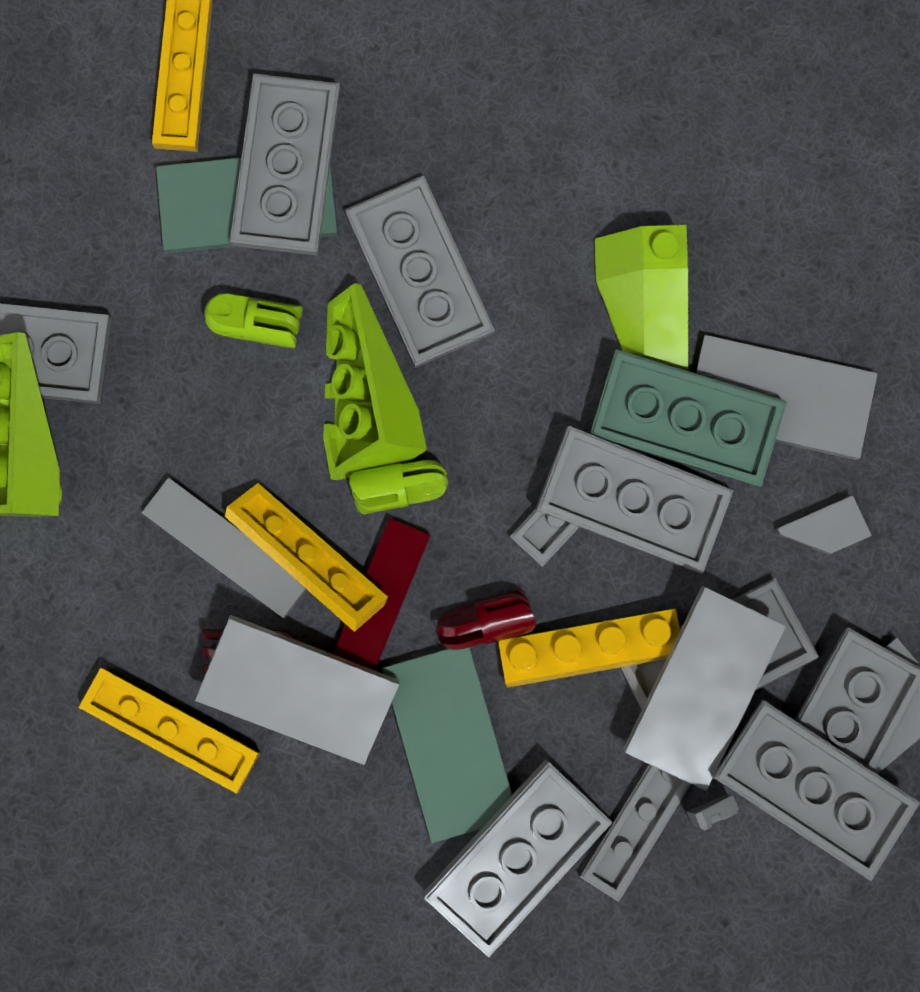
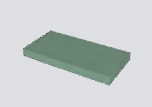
(200, 205)
(688, 418)
(449, 742)

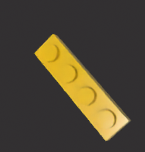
(182, 75)
(306, 556)
(588, 648)
(169, 730)

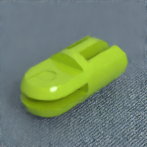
(253, 319)
(397, 485)

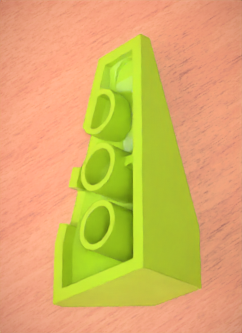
(646, 290)
(373, 404)
(27, 452)

